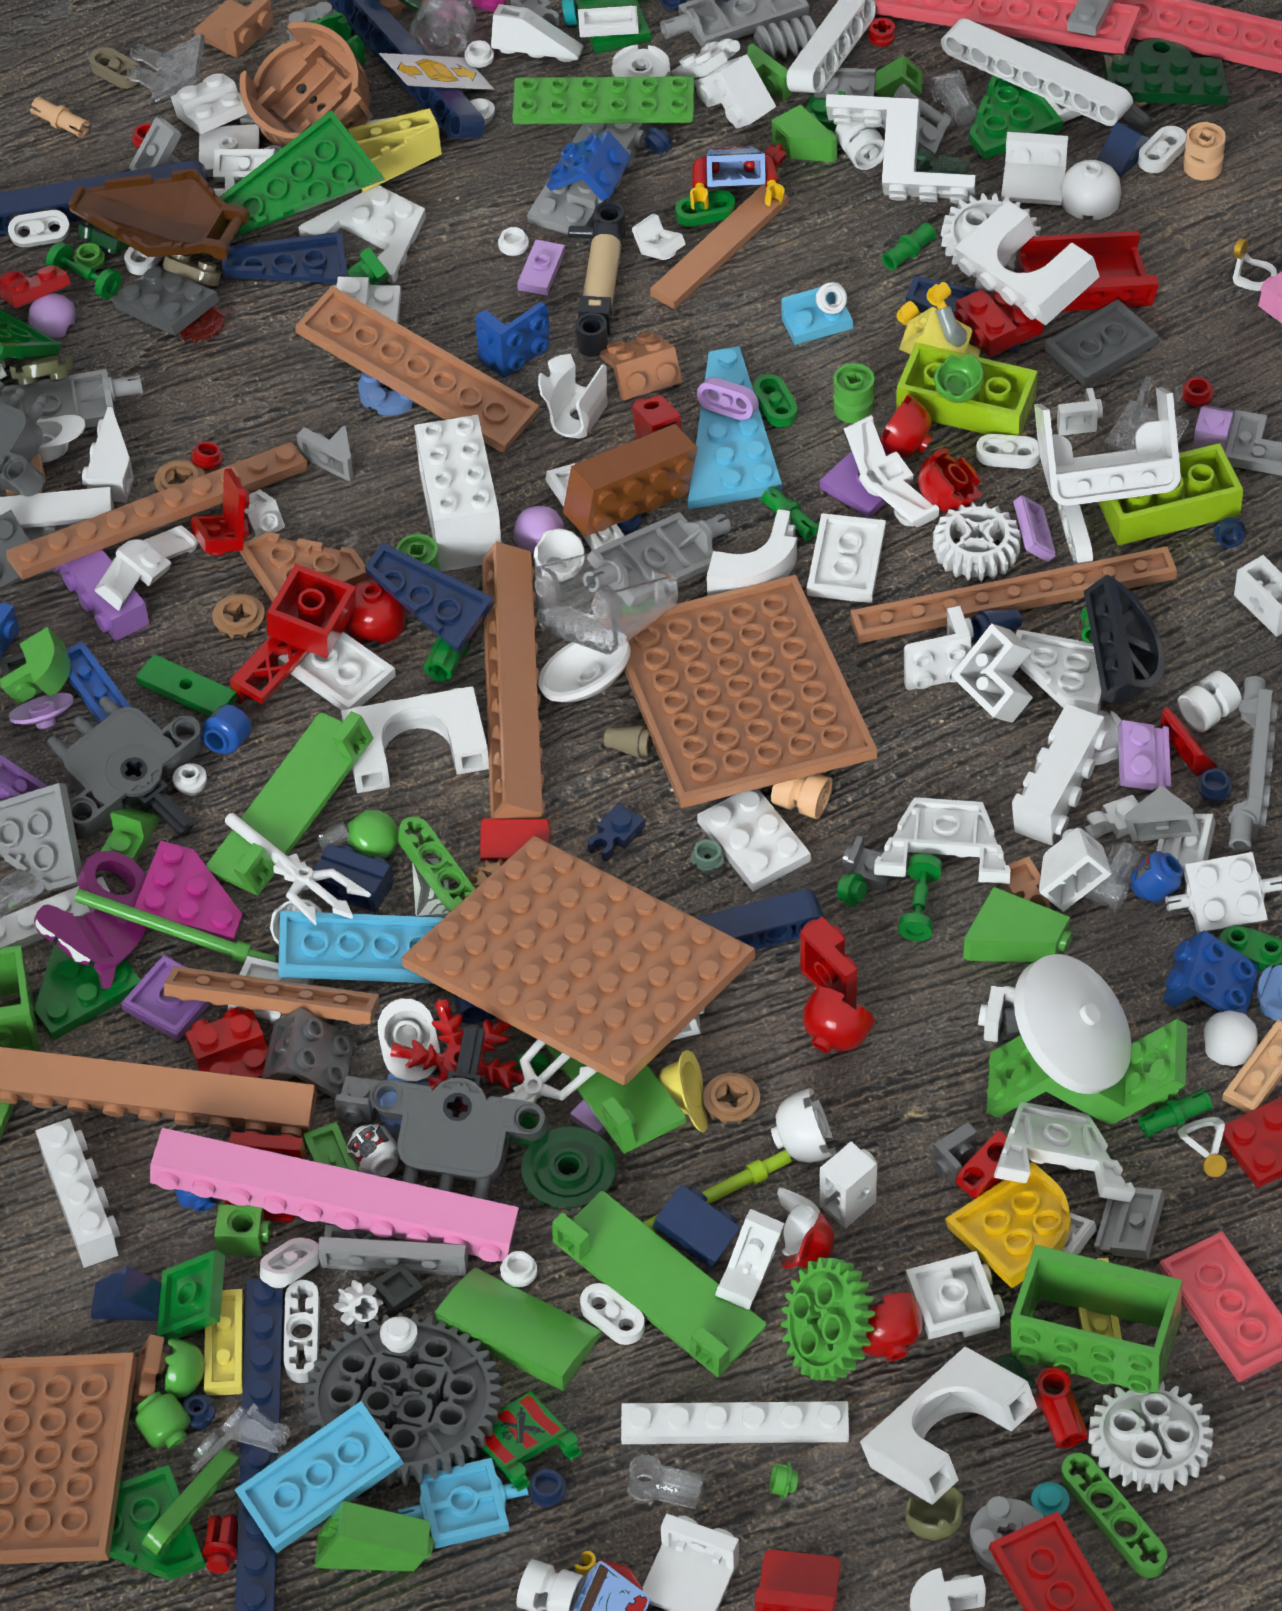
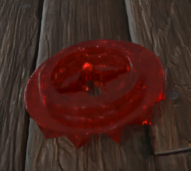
(212, 323)

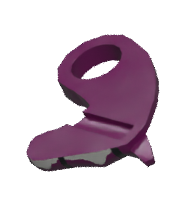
(98, 937)

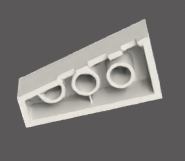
(1058, 775)

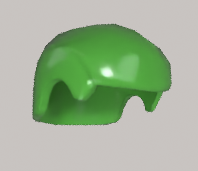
(959, 378)
(373, 834)
(184, 1368)

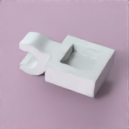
(1111, 818)

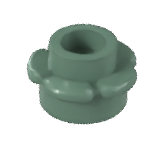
(704, 849)

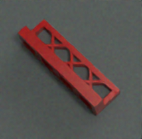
(264, 664)

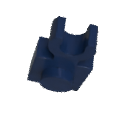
(616, 828)

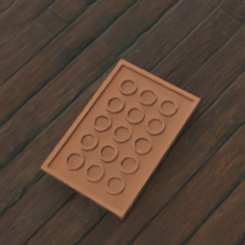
(62, 1454)

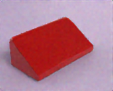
(1186, 743)
(506, 836)

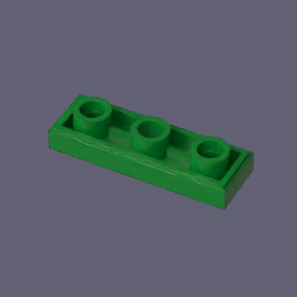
(184, 686)

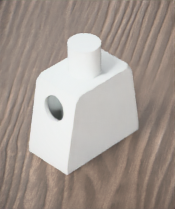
(1072, 868)

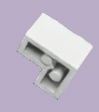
(738, 89)
(989, 670)

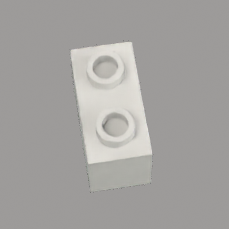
(1260, 590)
(848, 1184)

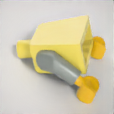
(935, 326)

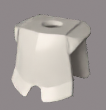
(566, 396)

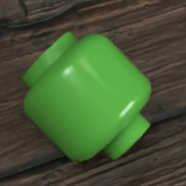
(162, 1420)

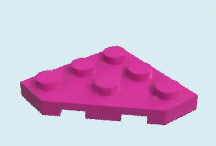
(188, 893)

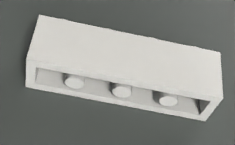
(56, 510)

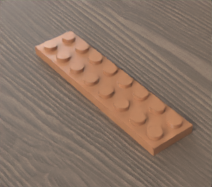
(416, 367)

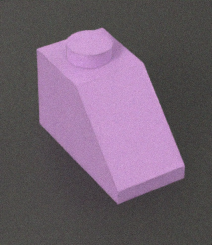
(1213, 427)

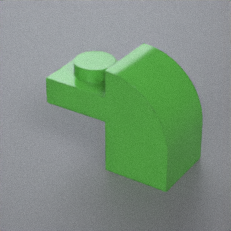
(45, 669)

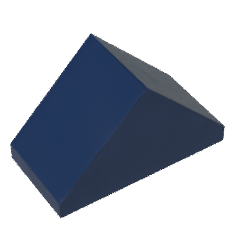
(1122, 148)
(127, 1297)

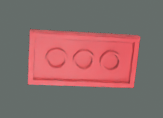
(1228, 1305)

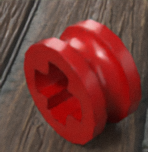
(884, 25)

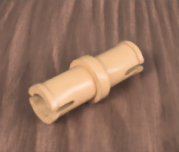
(59, 117)

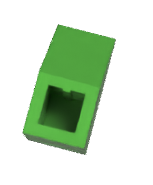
(804, 136)

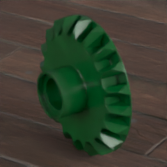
(568, 1151)

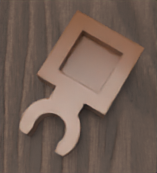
(1026, 882)
(150, 1363)

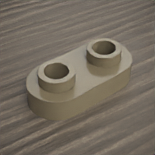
(112, 66)
(201, 272)

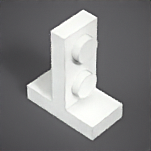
(750, 1259)

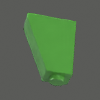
(1015, 930)
(372, 1540)

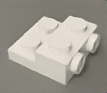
(209, 103)
(382, 298)
(956, 1296)

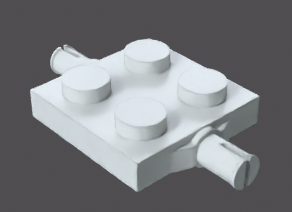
(1224, 892)

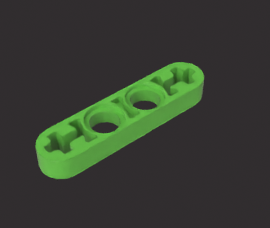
(438, 872)
(190, 1501)
(1117, 1512)

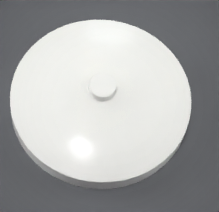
(1072, 1024)

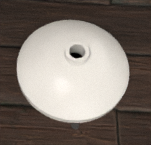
(581, 672)

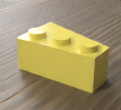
(399, 143)

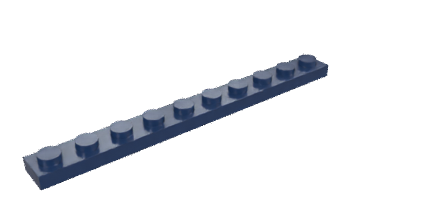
(262, 1386)

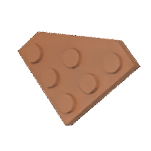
(274, 558)

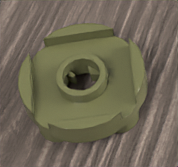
(41, 367)

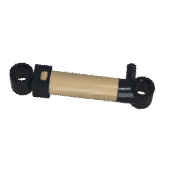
(596, 303)

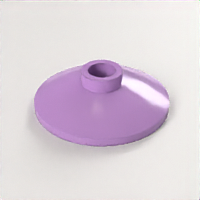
(41, 710)

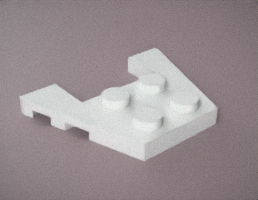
(377, 218)
(945, 829)
(1060, 1139)

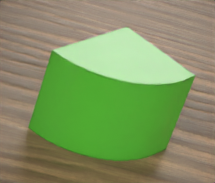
(897, 73)

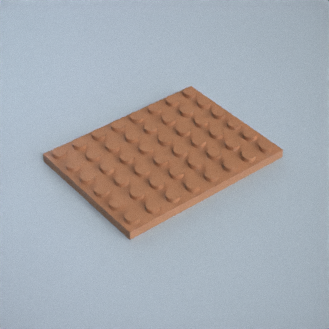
(744, 693)
(579, 959)

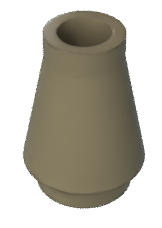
(630, 740)

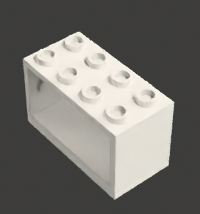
(458, 490)

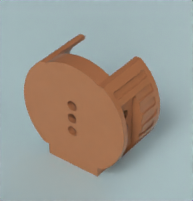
(322, 64)

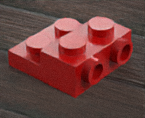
(994, 322)
(825, 959)
(229, 1044)

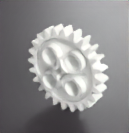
(967, 218)
(1150, 1437)

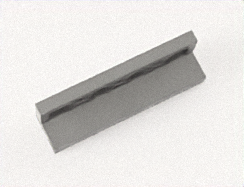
(385, 1254)

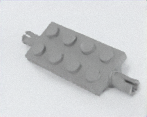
(730, 20)
(79, 394)
(666, 545)
(1252, 811)

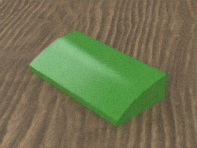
(519, 1327)

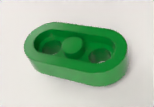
(720, 207)
(779, 406)
(1254, 945)

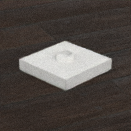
(226, 138)

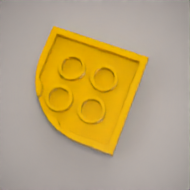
(1011, 1221)

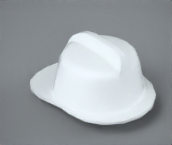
(57, 435)
(401, 1024)

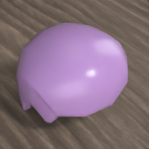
(52, 315)
(532, 524)

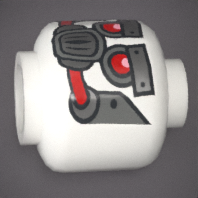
(373, 1150)

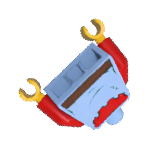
(733, 168)
(608, 1587)

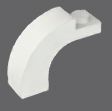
(766, 564)

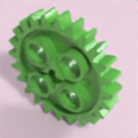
(827, 1319)

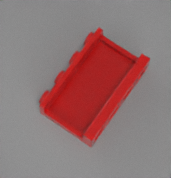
(1116, 260)

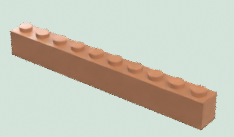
(512, 685)
(156, 1092)

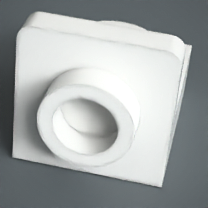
(1079, 416)
(263, 514)

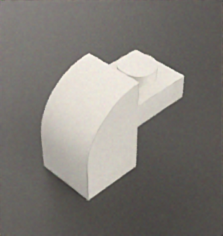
(954, 1595)

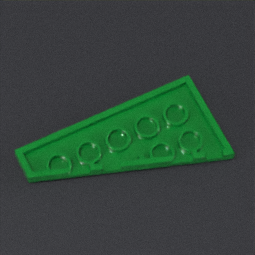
(303, 174)

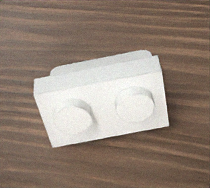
(935, 659)
(691, 1566)

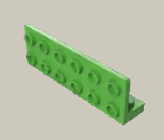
(603, 100)
(292, 798)
(628, 1112)
(657, 1282)

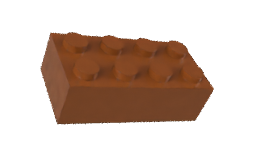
(629, 480)

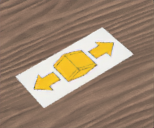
(436, 71)

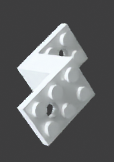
(900, 147)

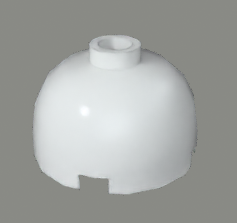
(1091, 190)
(802, 1128)

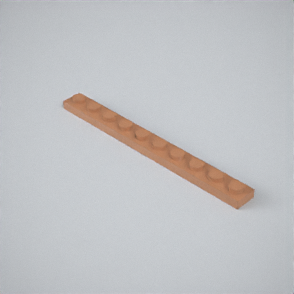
(151, 512)
(1017, 592)

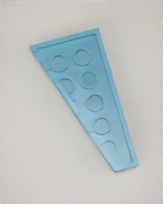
(732, 453)

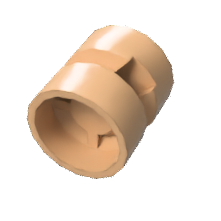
(1204, 151)
(806, 793)

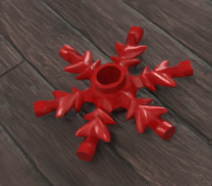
(448, 1060)

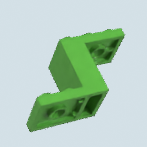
(1153, 1072)

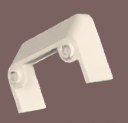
(1114, 475)

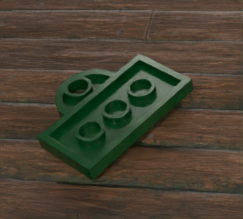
(1167, 75)

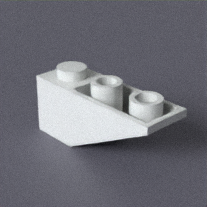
(526, 32)
(109, 460)

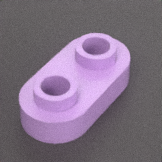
(732, 401)

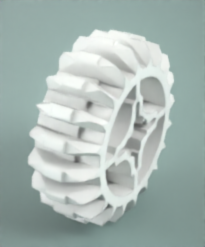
(977, 532)

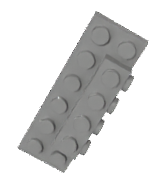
(576, 202)

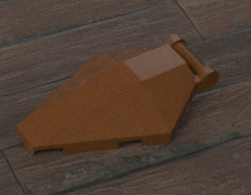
(162, 214)

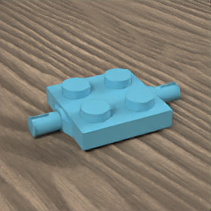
(464, 1503)

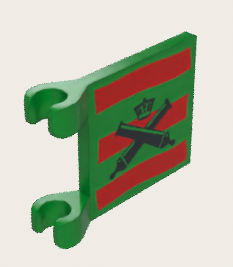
(522, 1433)

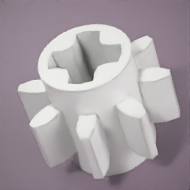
(351, 1299)

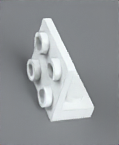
(1034, 168)

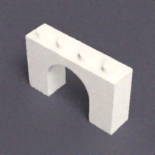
(1037, 293)
(448, 713)
(960, 1386)

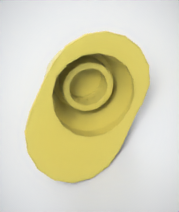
(685, 1086)

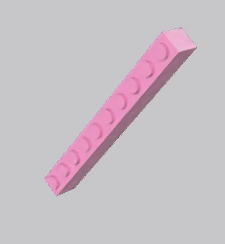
(331, 1194)

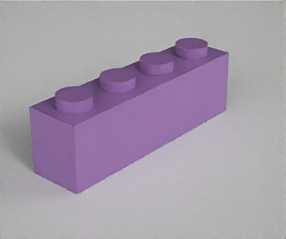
(83, 577)

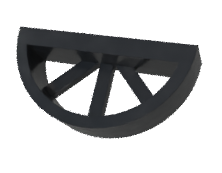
(1122, 641)

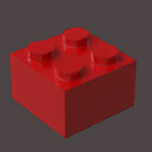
(311, 610)

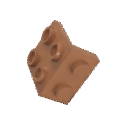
(235, 26)
(643, 364)

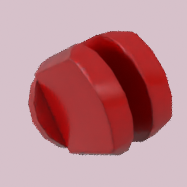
(221, 1543)

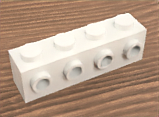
(76, 1192)

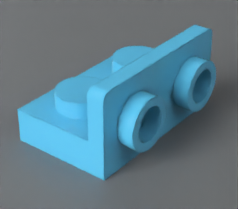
(807, 322)

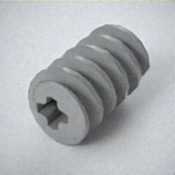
(784, 36)

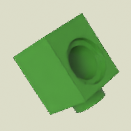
(234, 1218)

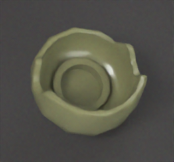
(936, 1520)

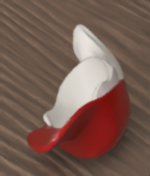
(806, 1231)

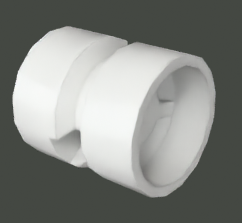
(862, 144)
(1209, 701)
(547, 1590)

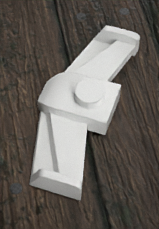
(888, 474)
(143, 561)

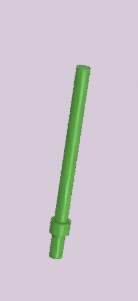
(238, 951)

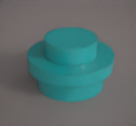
(1050, 1498)

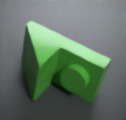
(770, 71)
(130, 832)

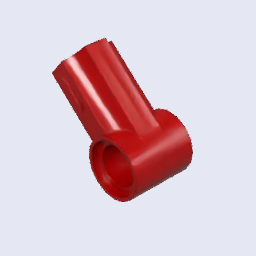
(1060, 1409)

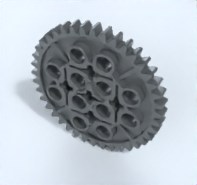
(438, 1360)

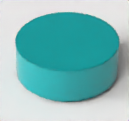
(570, 12)

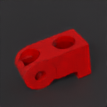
(979, 1171)

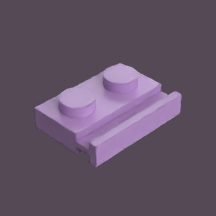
(1143, 755)

